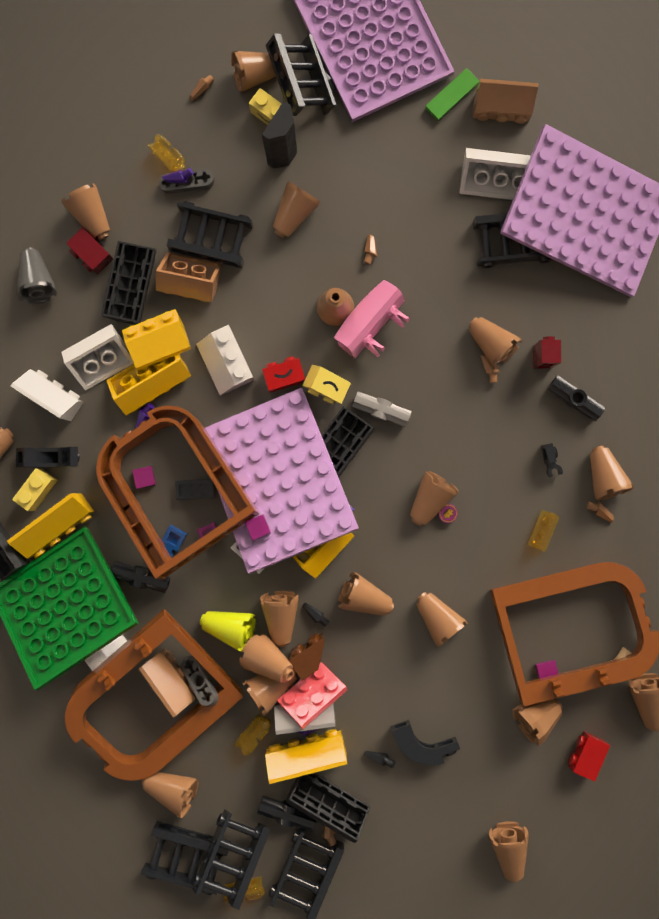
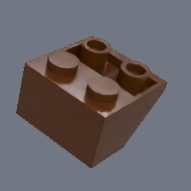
(307, 657)

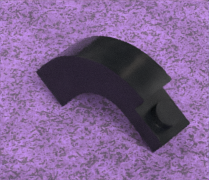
(47, 457)
(419, 751)

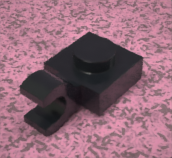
(549, 455)

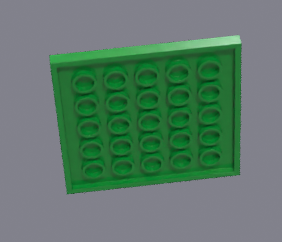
(63, 608)

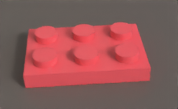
(312, 696)

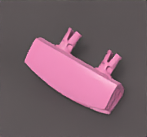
(368, 319)

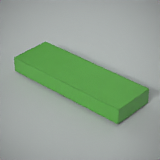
(452, 94)

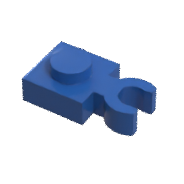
(173, 539)

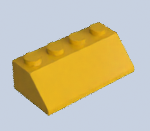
(135, 388)
(52, 525)
(305, 756)

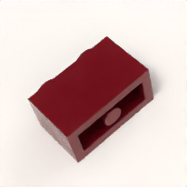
(89, 250)
(547, 353)

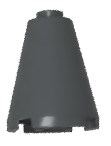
(34, 278)

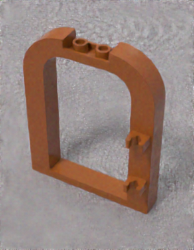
(130, 510)
(591, 676)
(175, 738)

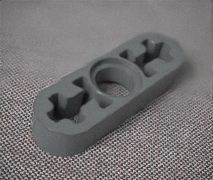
(193, 186)
(207, 684)

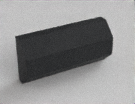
(280, 138)
(128, 282)
(345, 438)
(10, 558)
(329, 805)

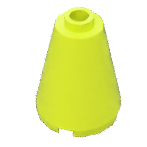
(229, 627)

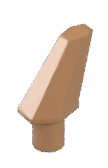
(201, 86)
(370, 249)
(490, 369)
(600, 510)
(329, 834)

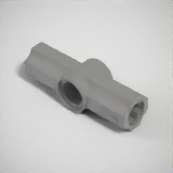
(381, 409)

